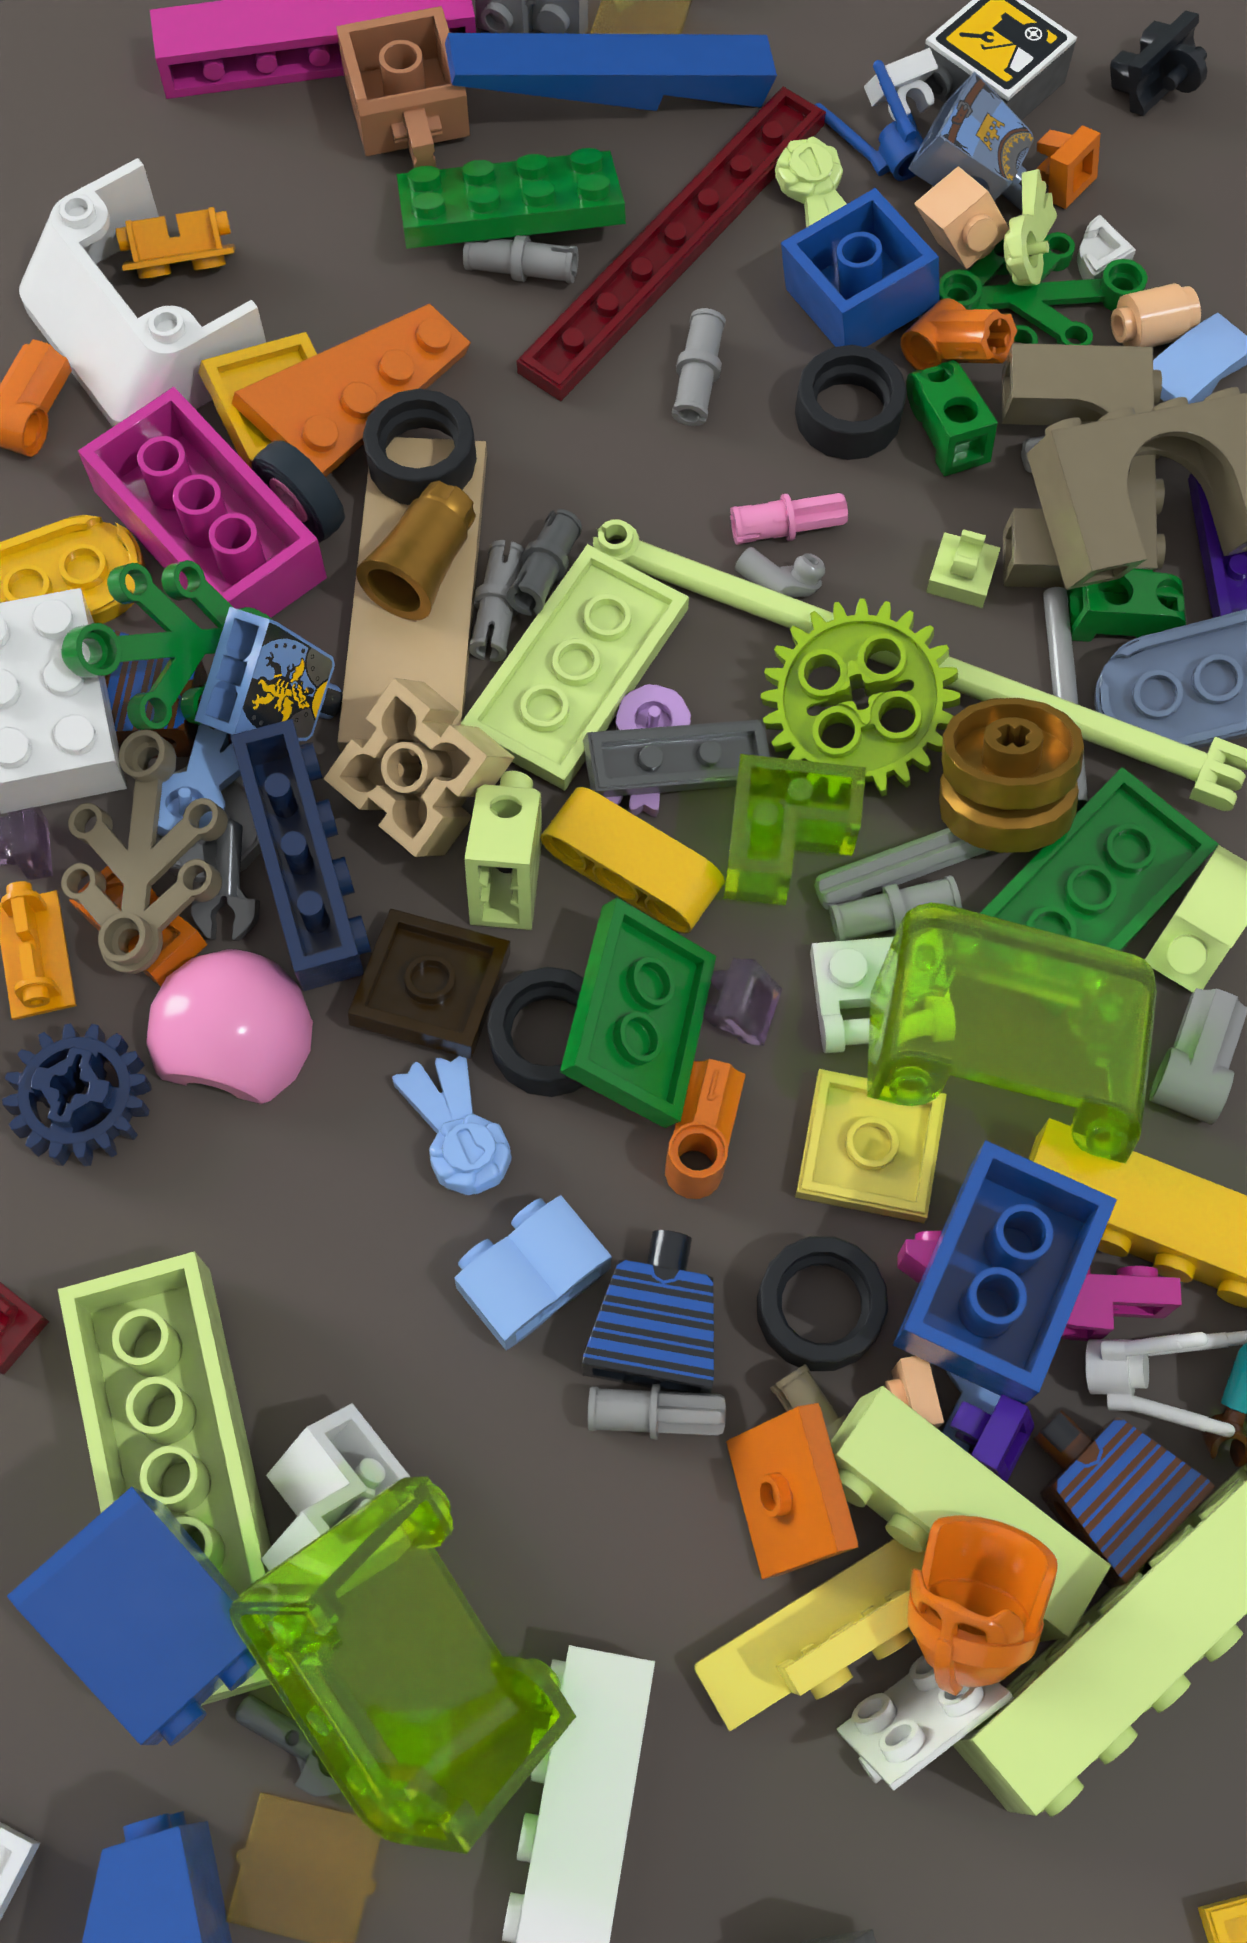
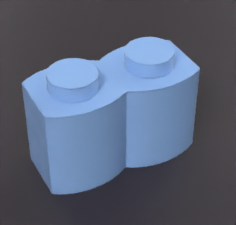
(531, 1270)

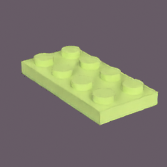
(576, 664)

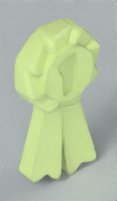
(810, 175)
(1025, 239)

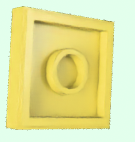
(869, 1150)

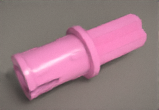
(787, 517)

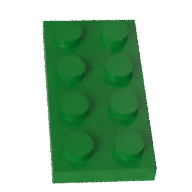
(510, 198)
(1110, 868)

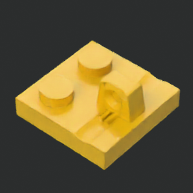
(241, 368)

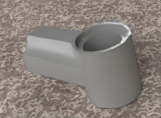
(1196, 1069)

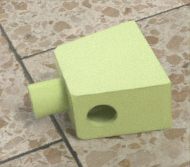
(504, 835)

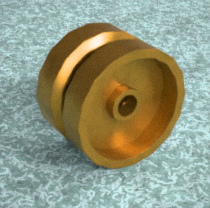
(1010, 774)

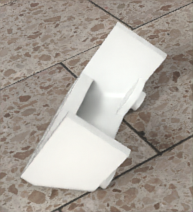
(112, 352)

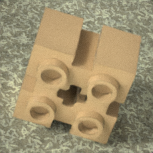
(386, 773)

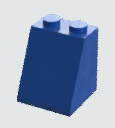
(139, 1618)
(158, 1886)

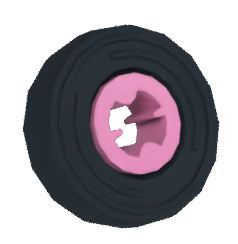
(300, 487)

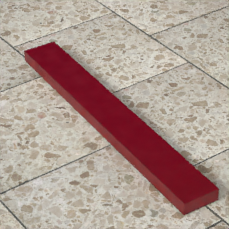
(667, 246)

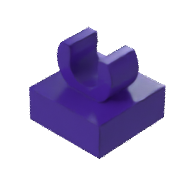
(995, 1437)

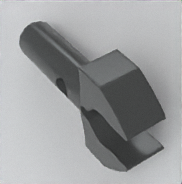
(229, 866)
(288, 1736)

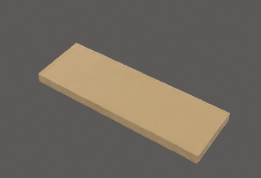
(395, 647)

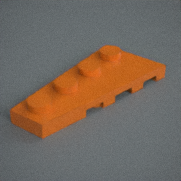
(327, 398)

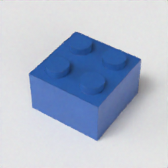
(861, 271)

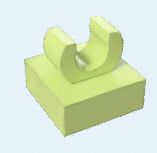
(963, 568)

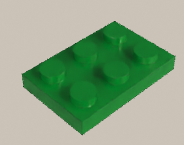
(639, 1014)

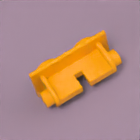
(155, 249)
(34, 952)

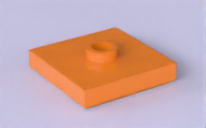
(791, 1492)

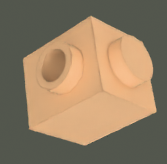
(962, 217)

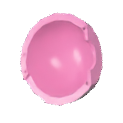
(230, 1025)

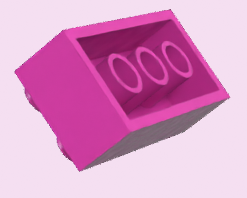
(203, 504)

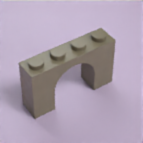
(1081, 382)
(1085, 474)

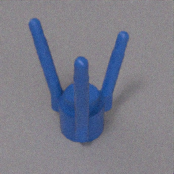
(897, 140)

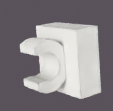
(908, 78)

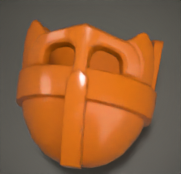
(979, 1600)

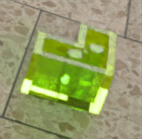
(783, 809)

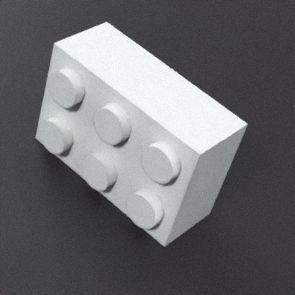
(53, 724)

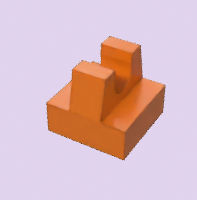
(1070, 163)

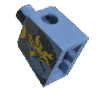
(267, 677)

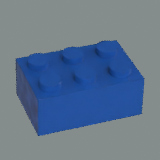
(1005, 1273)

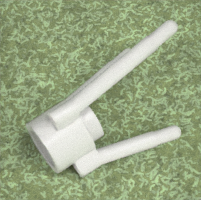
(1122, 1365)

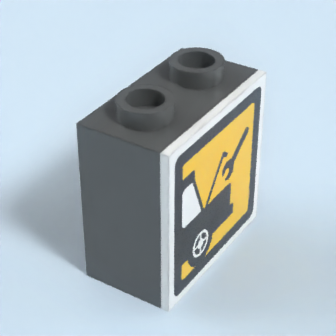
(1009, 46)

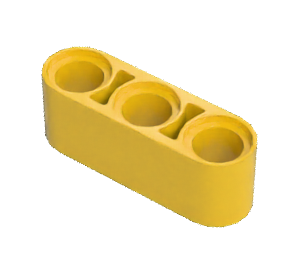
(633, 859)

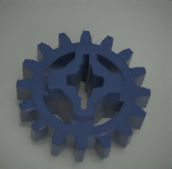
(90, 1118)

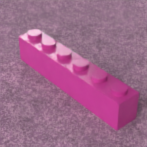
(268, 41)

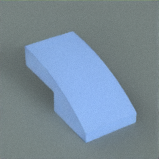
(1201, 359)

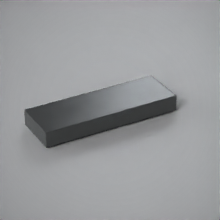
(671, 757)

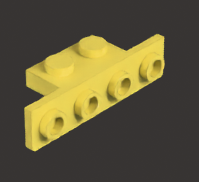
(815, 1637)

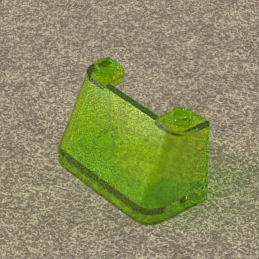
(1016, 1015)
(400, 1673)

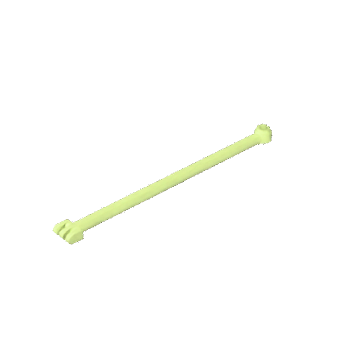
(1214, 772)

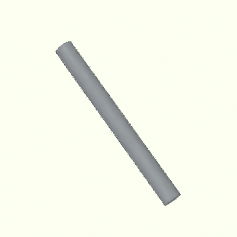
(1062, 660)

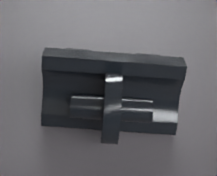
(1165, 63)

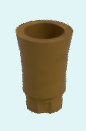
(418, 552)

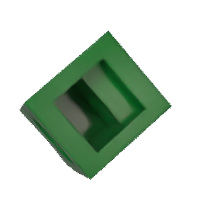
(952, 416)
(1129, 606)

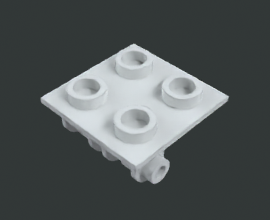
(915, 1723)

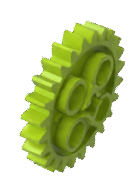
(847, 646)

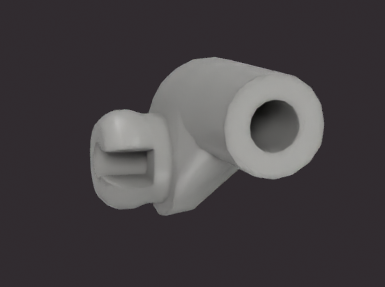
(794, 580)

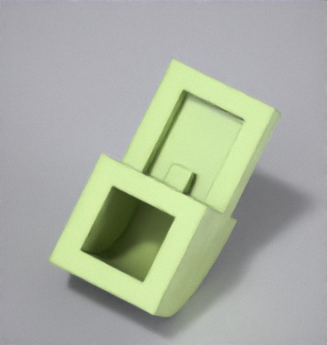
(1204, 923)

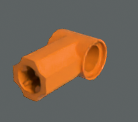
(959, 335)
(28, 395)
(705, 1127)

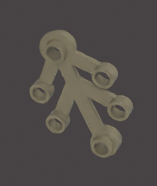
(143, 860)

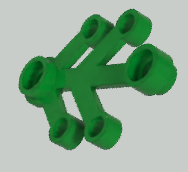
(1032, 302)
(182, 642)

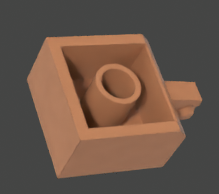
(403, 84)

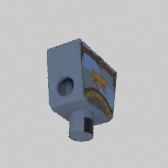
(980, 137)

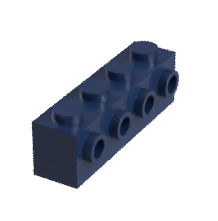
(297, 855)

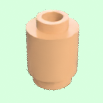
(1155, 315)

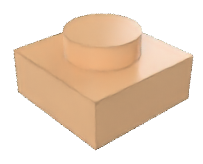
(916, 1388)

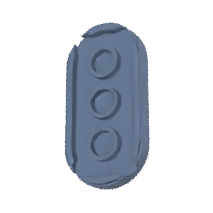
(1181, 682)

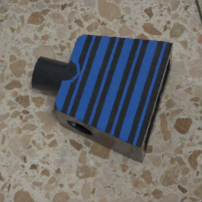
(656, 1322)

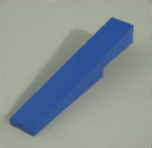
(615, 67)

